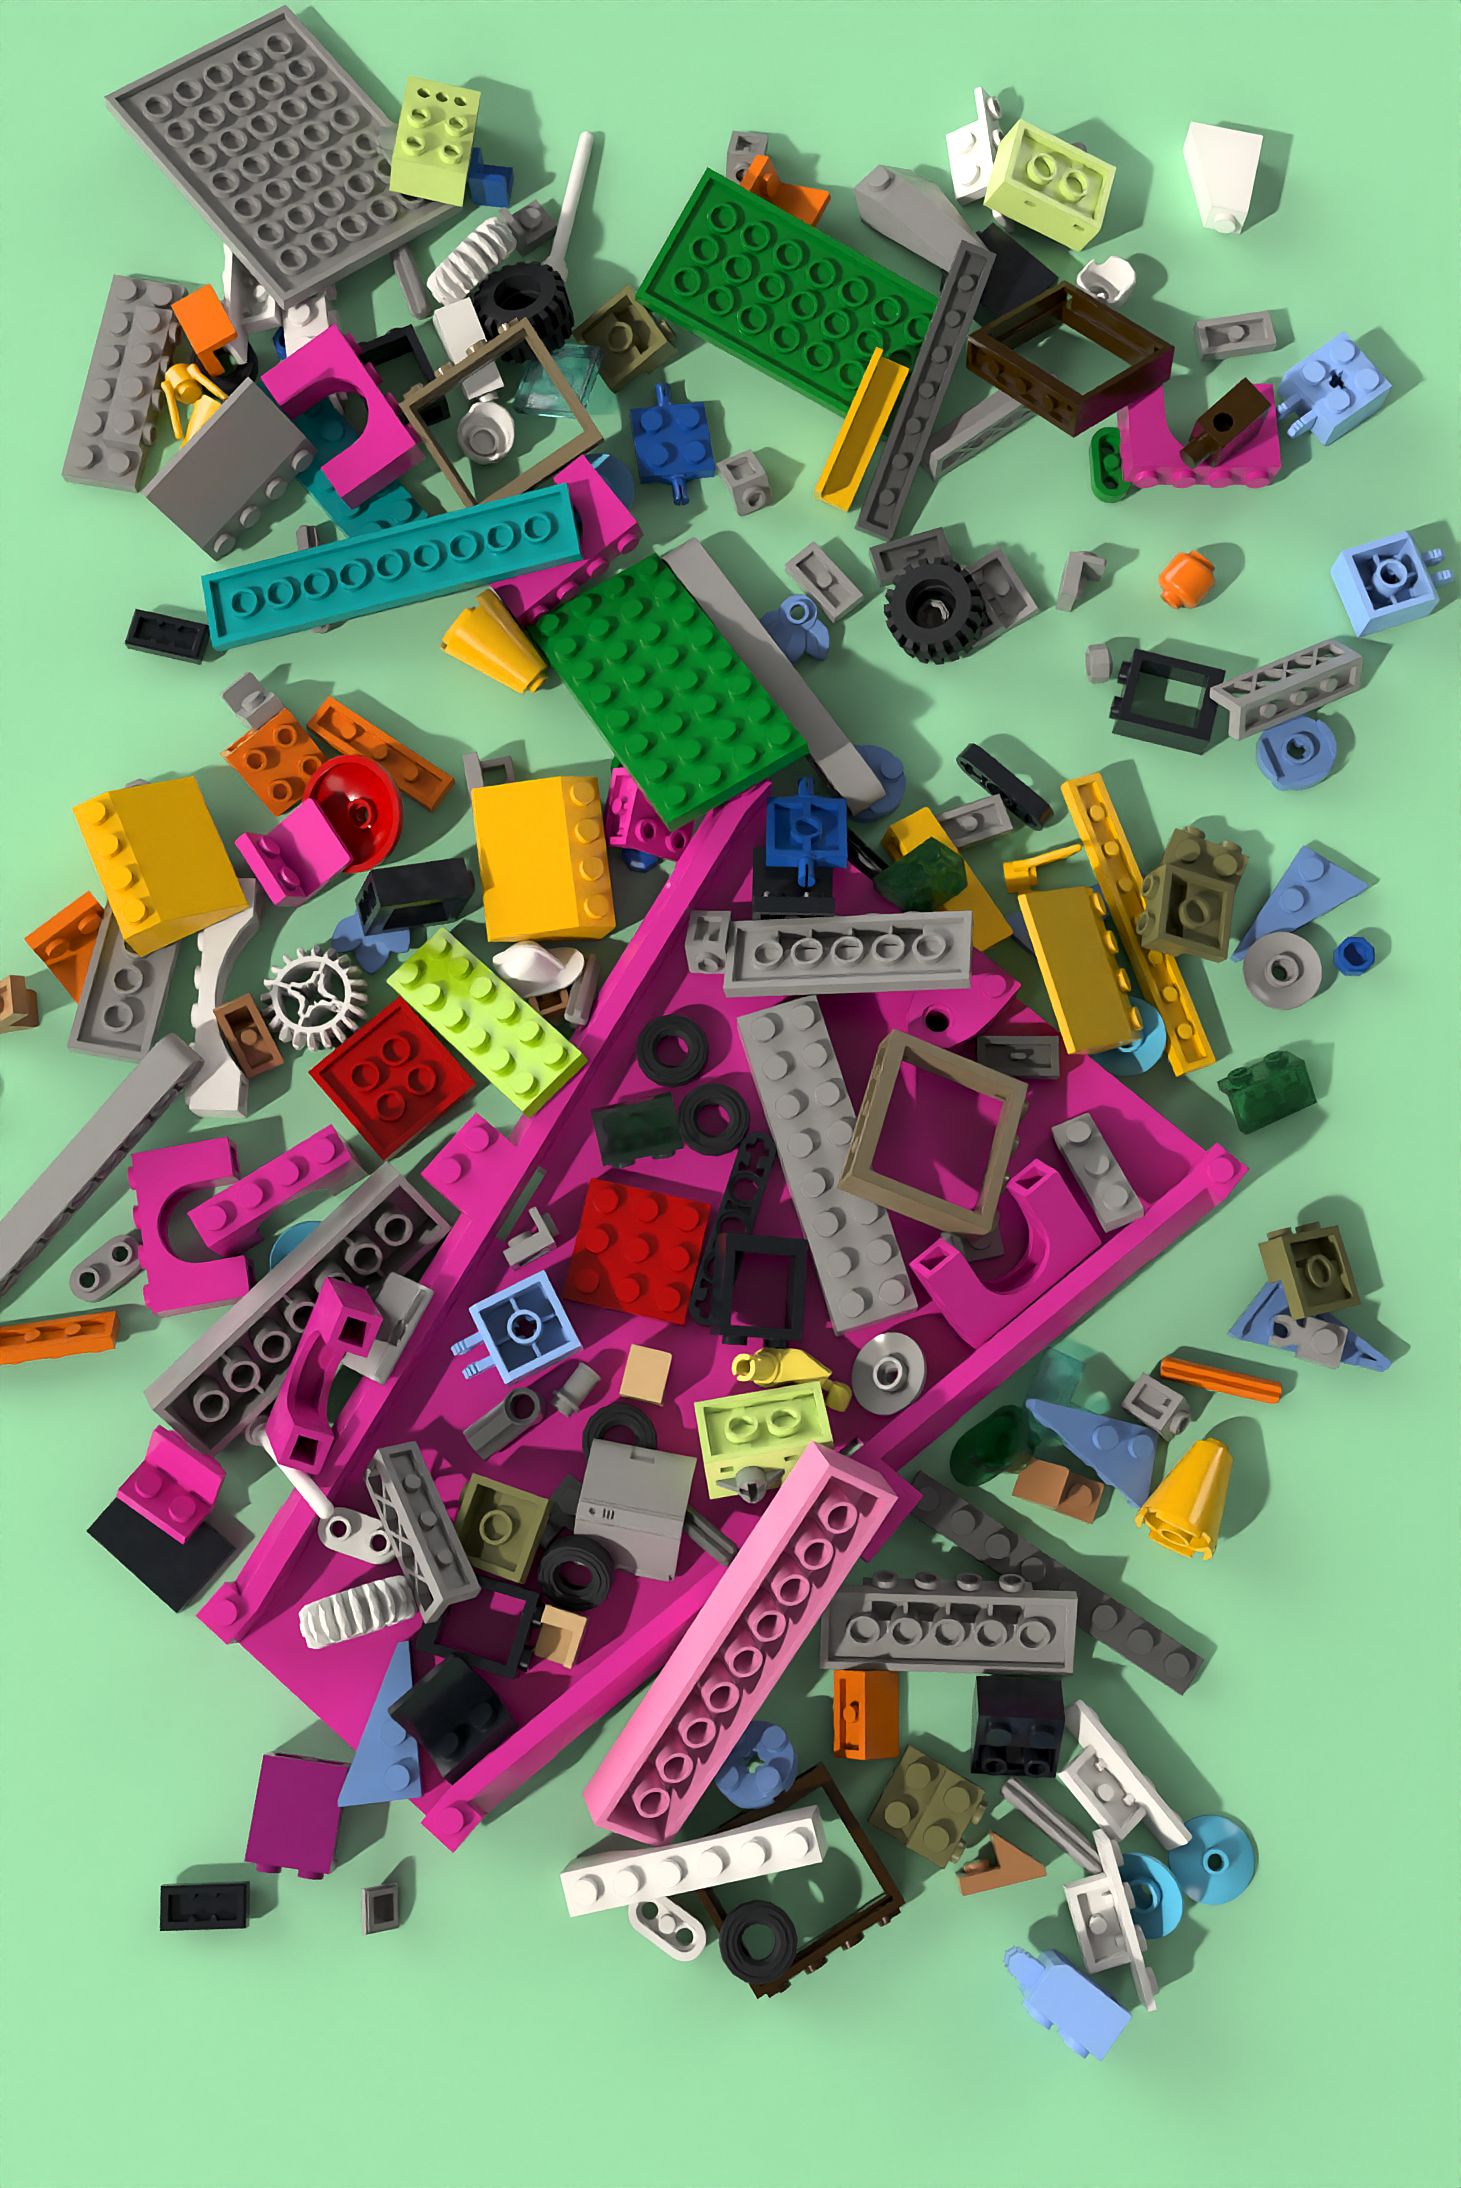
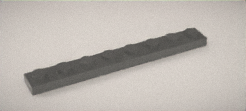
(925, 391)
(1096, 1611)

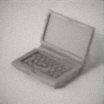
(401, 1306)
(635, 1506)

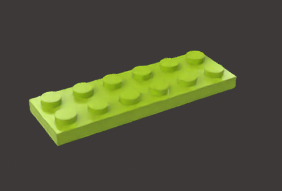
(487, 1022)

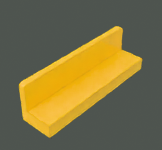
(860, 431)
(908, 833)

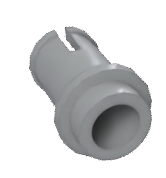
(575, 1390)

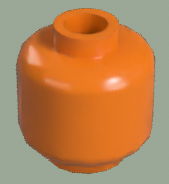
(1186, 580)

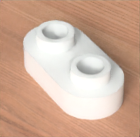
(358, 1536)
(664, 1926)

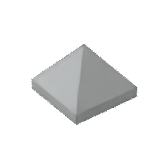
(379, 1908)

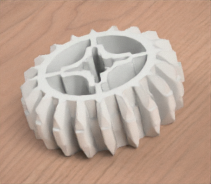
(472, 262)
(322, 970)
(357, 1612)

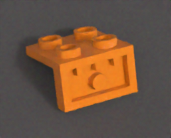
(799, 201)
(276, 761)
(68, 942)

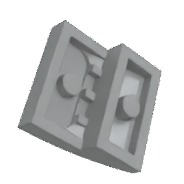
(1004, 596)

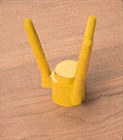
(185, 385)
(1022, 873)

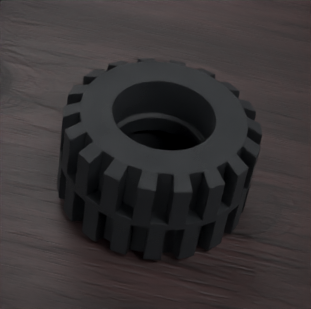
(530, 293)
(922, 584)

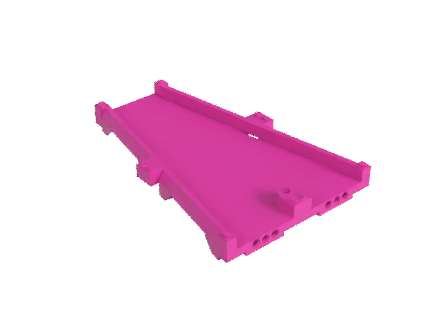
(930, 1139)

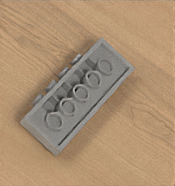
(124, 385)
(850, 954)
(949, 1626)

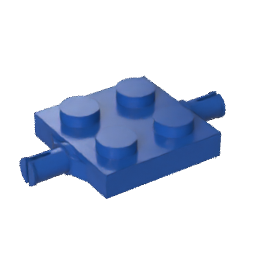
(672, 443)
(806, 832)

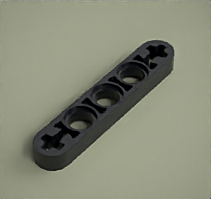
(734, 1208)

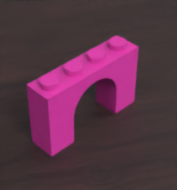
(332, 366)
(1154, 458)
(605, 535)
(161, 1182)
(233, 1216)
(1056, 1244)
(339, 1323)

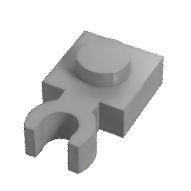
(1315, 1340)

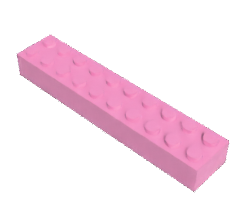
(738, 1646)

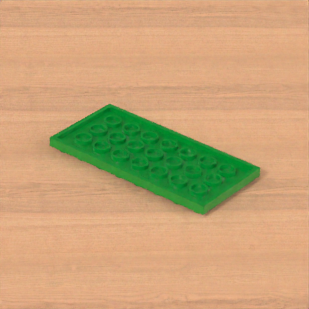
(784, 295)
(666, 691)

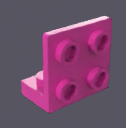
(634, 824)
(296, 855)
(173, 1485)

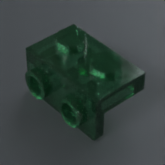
(923, 878)
(1268, 1090)
(637, 1130)

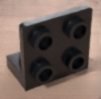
(781, 897)
(454, 1716)

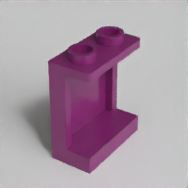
(297, 1815)

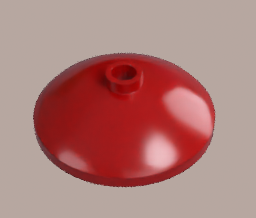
(345, 791)

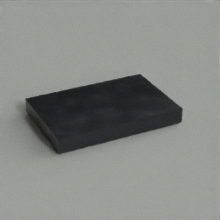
(156, 1558)

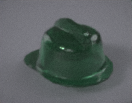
(994, 1447)

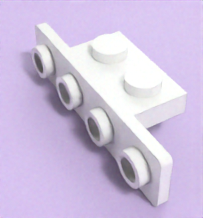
(974, 152)
(247, 305)
(306, 322)
(1113, 1786)
(1104, 1922)

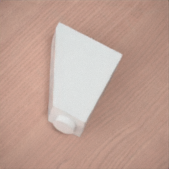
(1222, 173)
(458, 330)

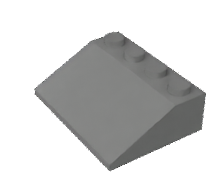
(231, 470)

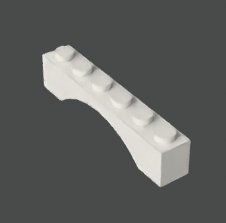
(221, 1085)
(745, 1852)

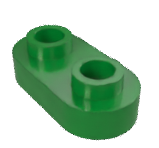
(1107, 467)

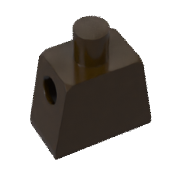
(1226, 426)

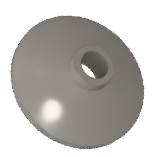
(1297, 961)
(875, 1372)

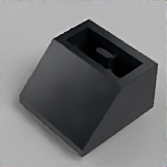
(1016, 1726)

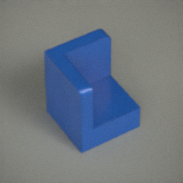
(489, 183)

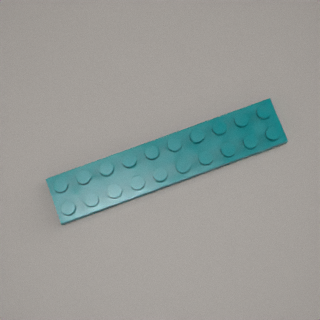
(392, 567)

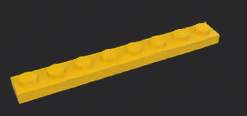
(1121, 887)

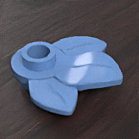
(800, 635)
(371, 950)

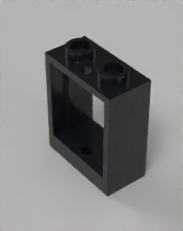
(395, 344)
(1159, 731)
(414, 896)
(720, 1324)
(521, 1652)

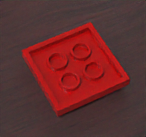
(393, 1079)
(637, 1252)

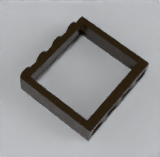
(993, 358)
(849, 1930)

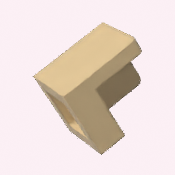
(646, 1375)
(561, 1635)

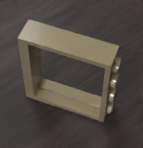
(478, 357)
(909, 1201)

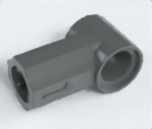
(502, 1424)

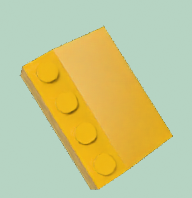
(543, 860)
(160, 861)
(1081, 969)

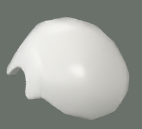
(1108, 282)
(486, 433)

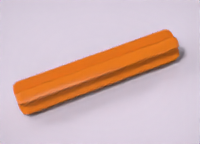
(1220, 1380)

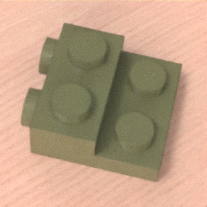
(628, 337)
(1192, 852)
(1186, 914)
(1311, 1269)
(500, 1526)
(928, 1807)

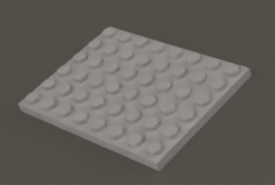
(276, 155)

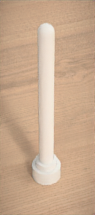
(570, 205)
(257, 1436)

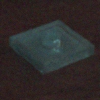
(538, 393)

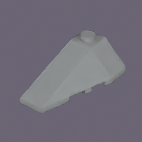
(913, 214)

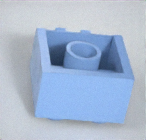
(1331, 391)
(1388, 582)
(497, 1326)
(1070, 1999)

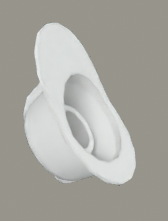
(538, 971)

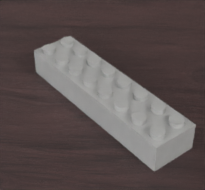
(812, 1131)
(248, 1351)

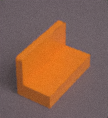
(205, 326)
(866, 1714)

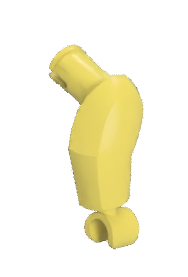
(785, 1365)

